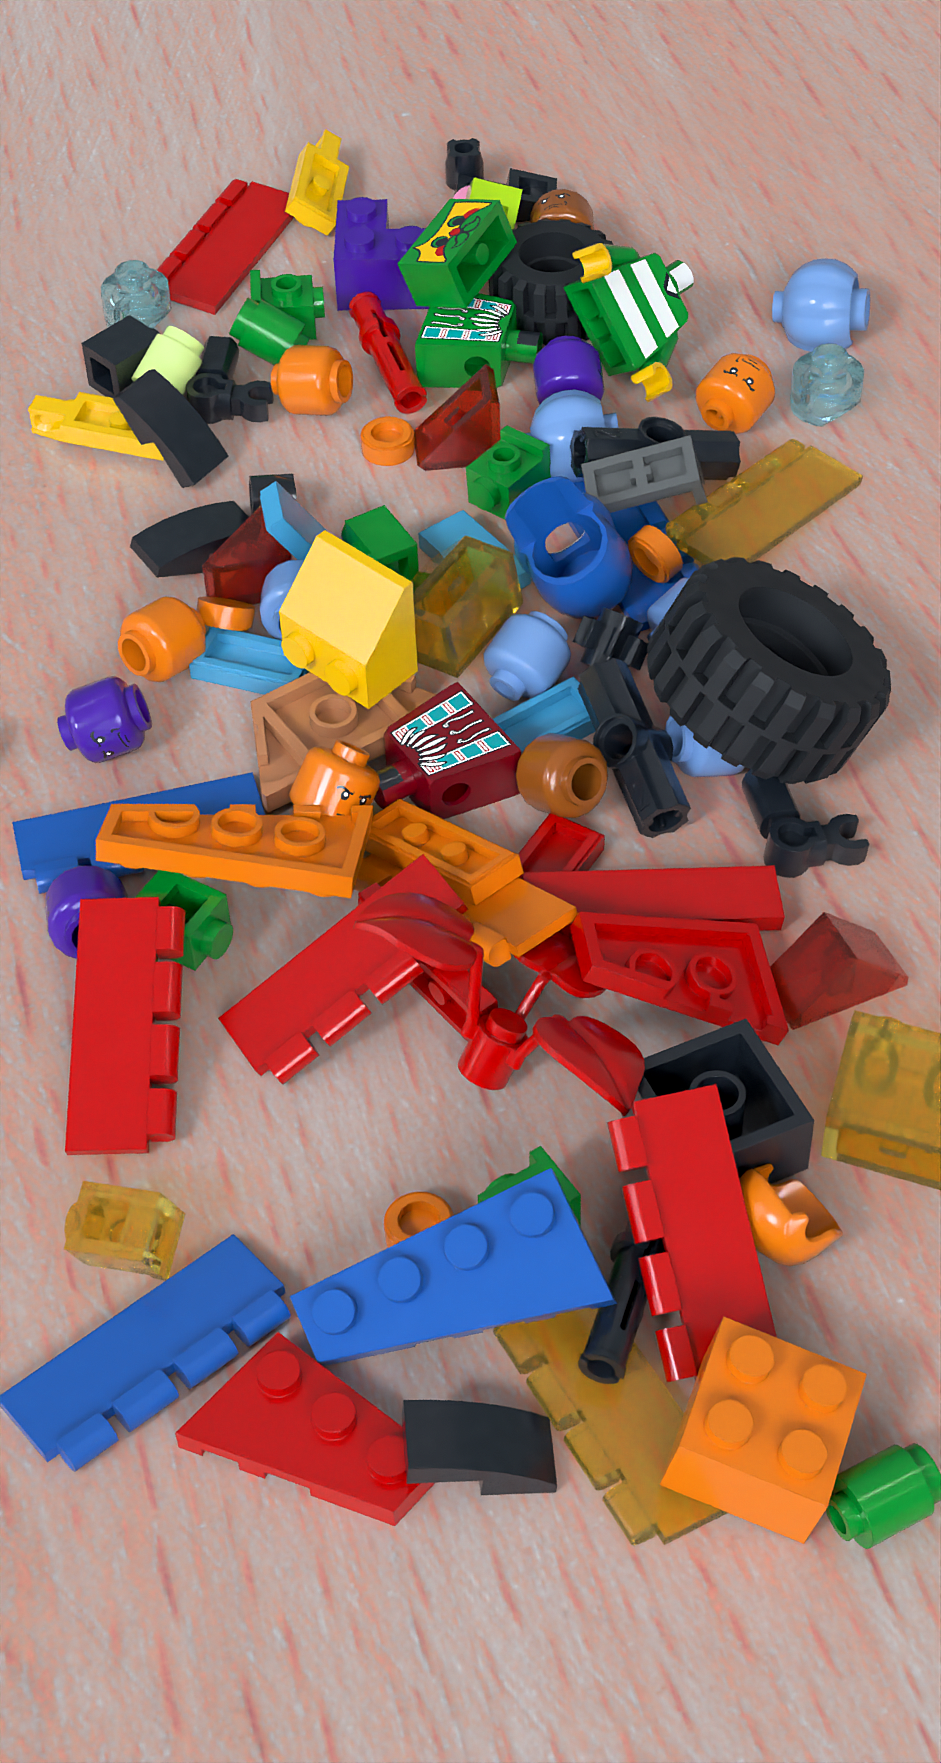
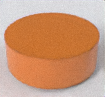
(387, 441)
(655, 554)
(226, 613)
(414, 1214)

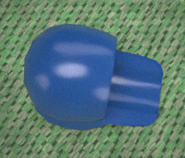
(588, 572)

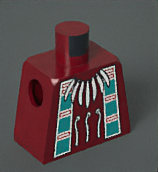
(448, 757)

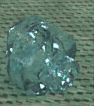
(136, 292)
(831, 381)

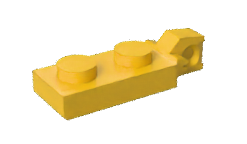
(318, 184)
(87, 422)

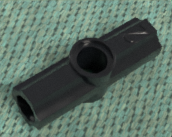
(715, 449)
(634, 748)

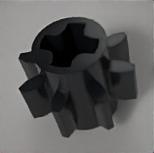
(610, 638)

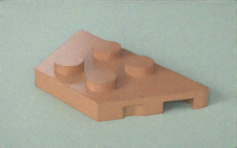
(313, 715)

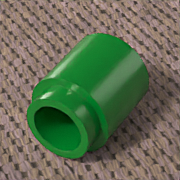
(267, 330)
(884, 1494)

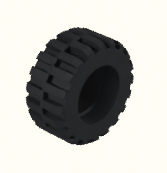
(768, 671)

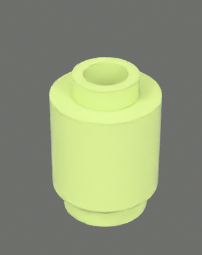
(173, 356)

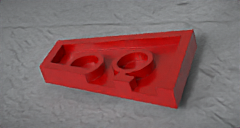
(684, 966)
(307, 1427)

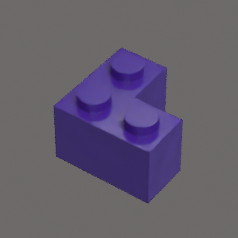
(369, 254)

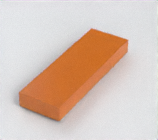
(465, 860)

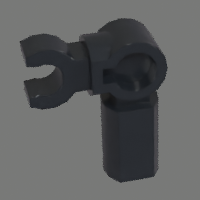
(217, 395)
(792, 842)

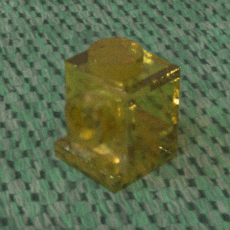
(142, 1218)

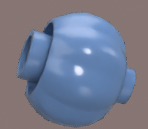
(822, 305)
(559, 417)

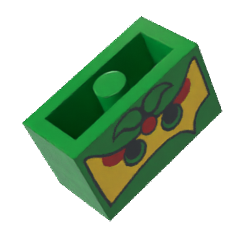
(457, 253)

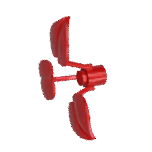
(499, 1039)

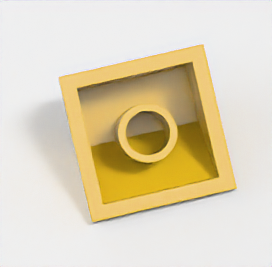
(350, 622)

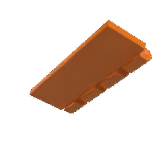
(505, 922)

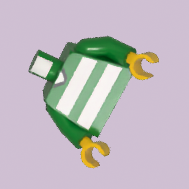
(631, 311)

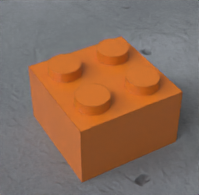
(764, 1430)

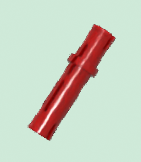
(381, 339)

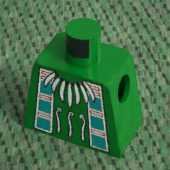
(462, 340)

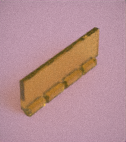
(763, 504)
(624, 1425)

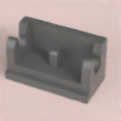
(646, 475)

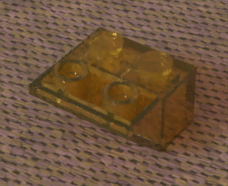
(463, 603)
(887, 1101)

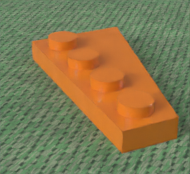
(238, 845)

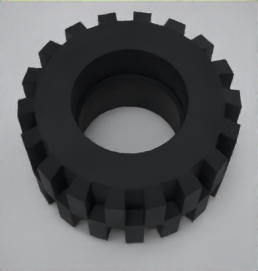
(539, 270)

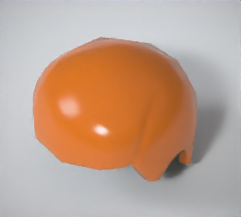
(786, 1218)

